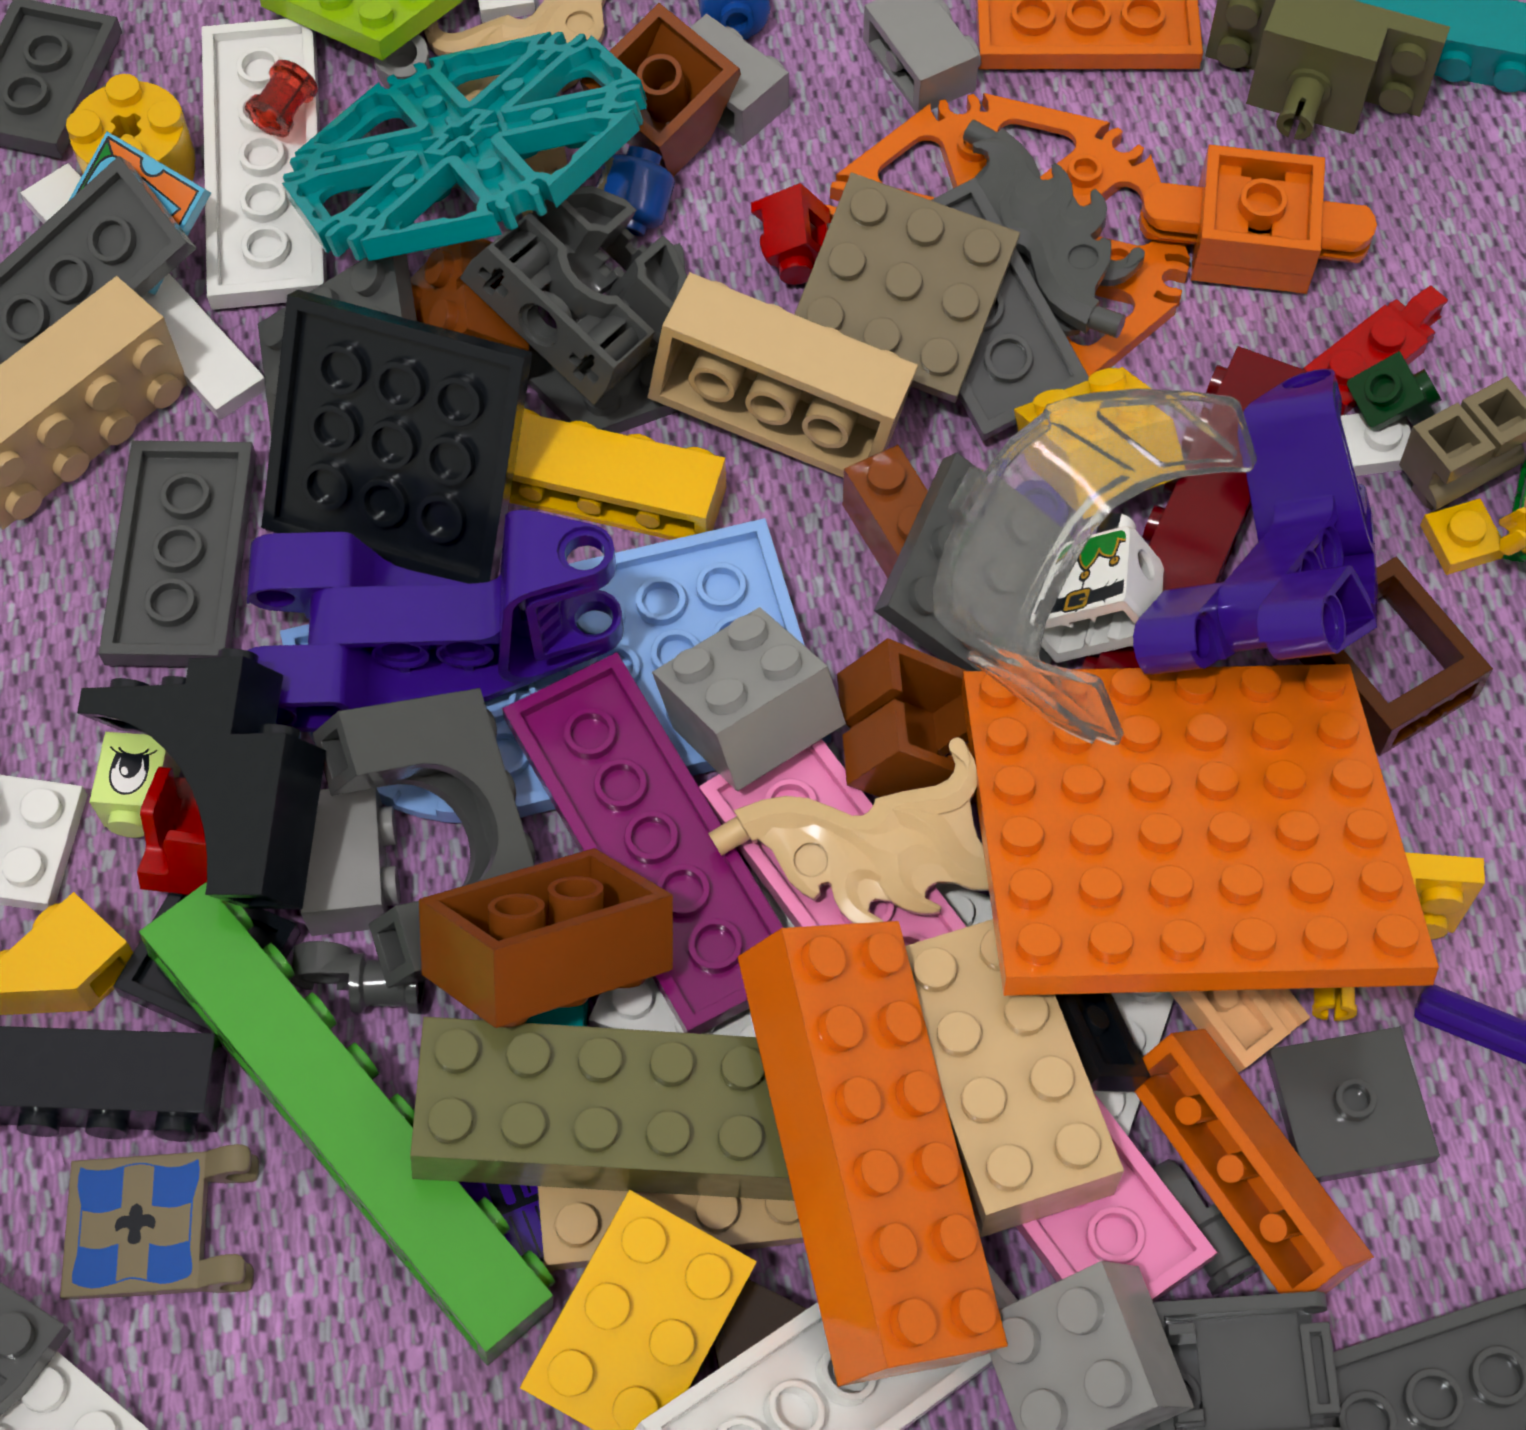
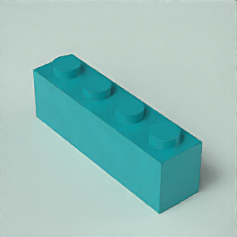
(1483, 39)

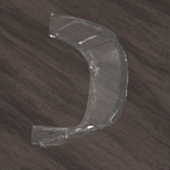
(1037, 508)

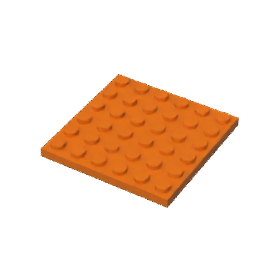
(1203, 852)

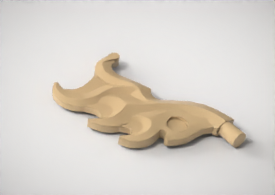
(551, 16)
(879, 856)

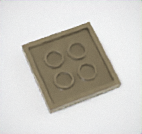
(909, 279)

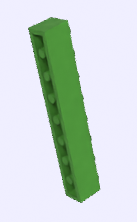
(348, 1122)

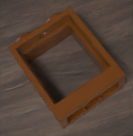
(1435, 698)

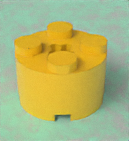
(138, 115)

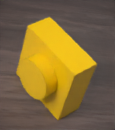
(1462, 536)

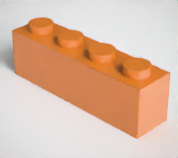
(1248, 1166)

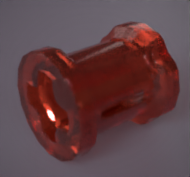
(281, 98)

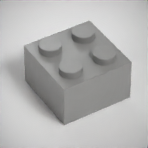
(749, 698)
(1089, 1355)

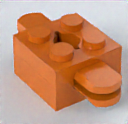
(1262, 193)

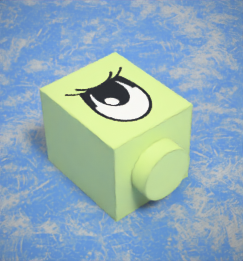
(123, 780)

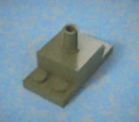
(1327, 58)

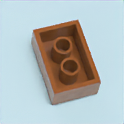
(546, 936)

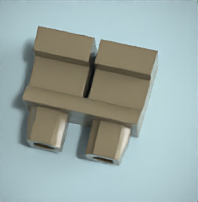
(1466, 444)

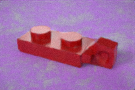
(1380, 336)

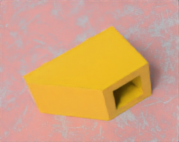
(62, 962)

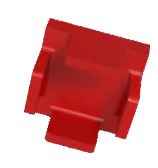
(173, 836)

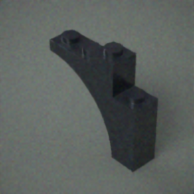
(246, 772)

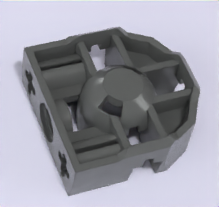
(567, 262)

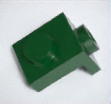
(1392, 392)

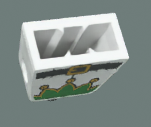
(1104, 593)

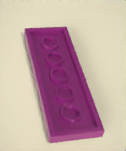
(638, 803)

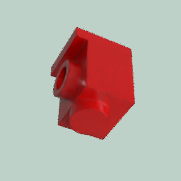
(792, 231)

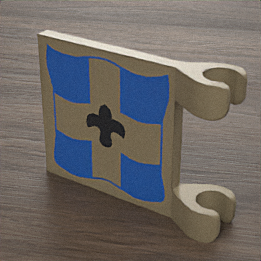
(143, 1223)

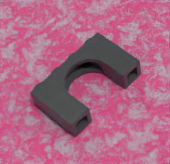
(450, 750)

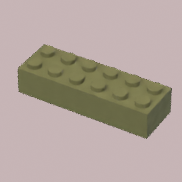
(595, 1110)

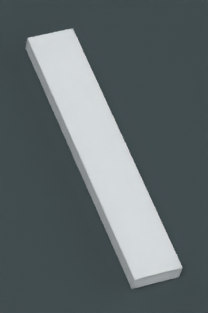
(208, 357)

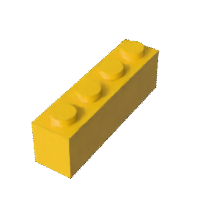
(616, 478)

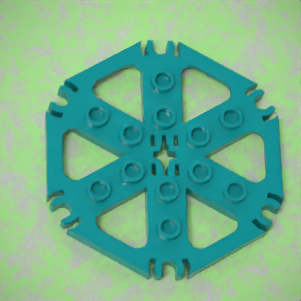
(464, 143)

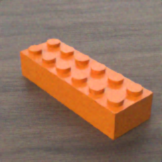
(870, 1151)

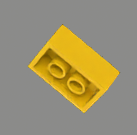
(637, 1318)

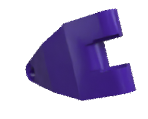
(1314, 567)
(415, 635)

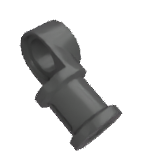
(337, 964)
(1233, 1260)

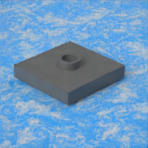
(1353, 1104)

